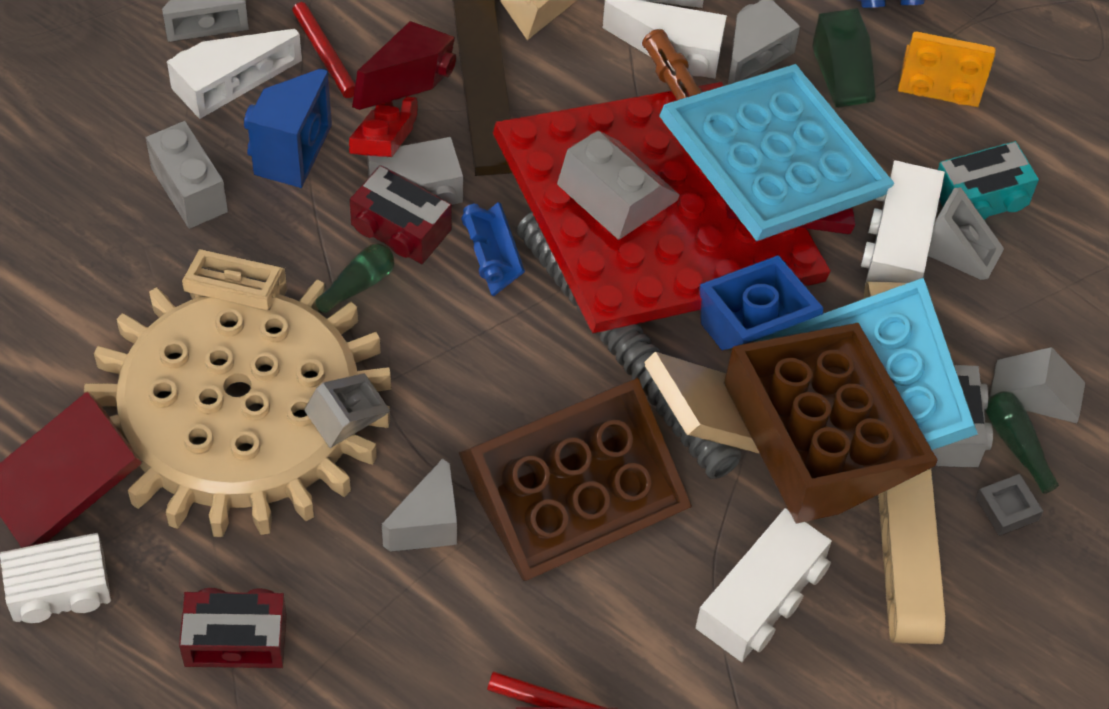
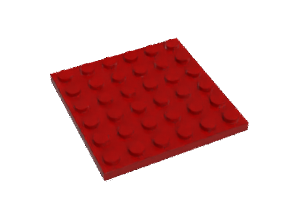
(664, 260)

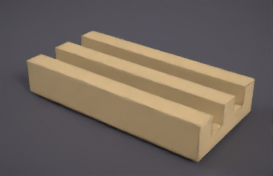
(231, 285)

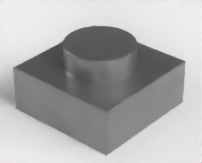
(1009, 504)

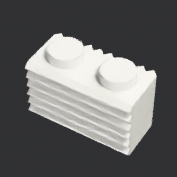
(55, 578)

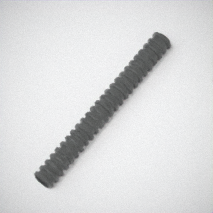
(632, 350)

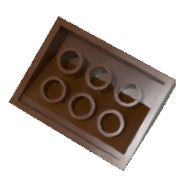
(826, 419)
(576, 479)

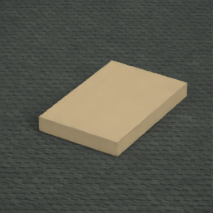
(700, 401)

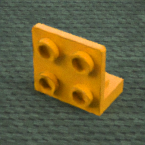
(946, 69)

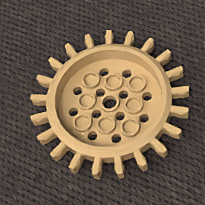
(286, 449)

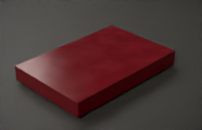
(62, 471)

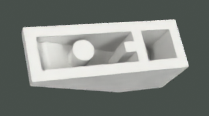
(690, 31)
(229, 67)

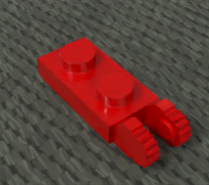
(384, 129)

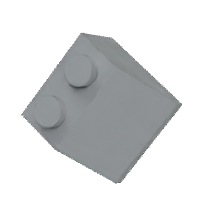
(613, 184)

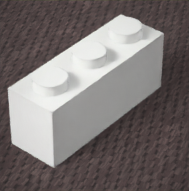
(903, 225)
(764, 586)

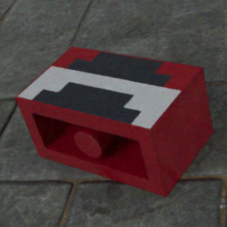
(400, 215)
(233, 629)

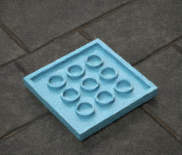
(776, 151)
(913, 352)

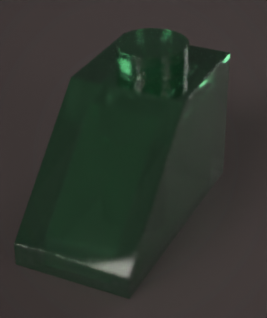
(845, 57)

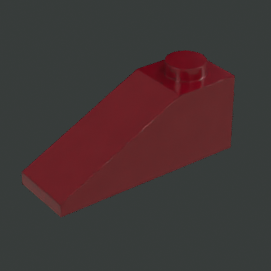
(405, 66)

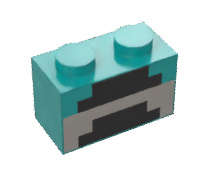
(991, 178)

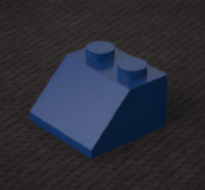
(289, 127)
(755, 303)

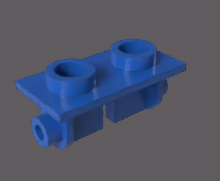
(493, 245)

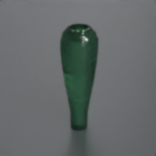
(360, 274)
(1019, 435)

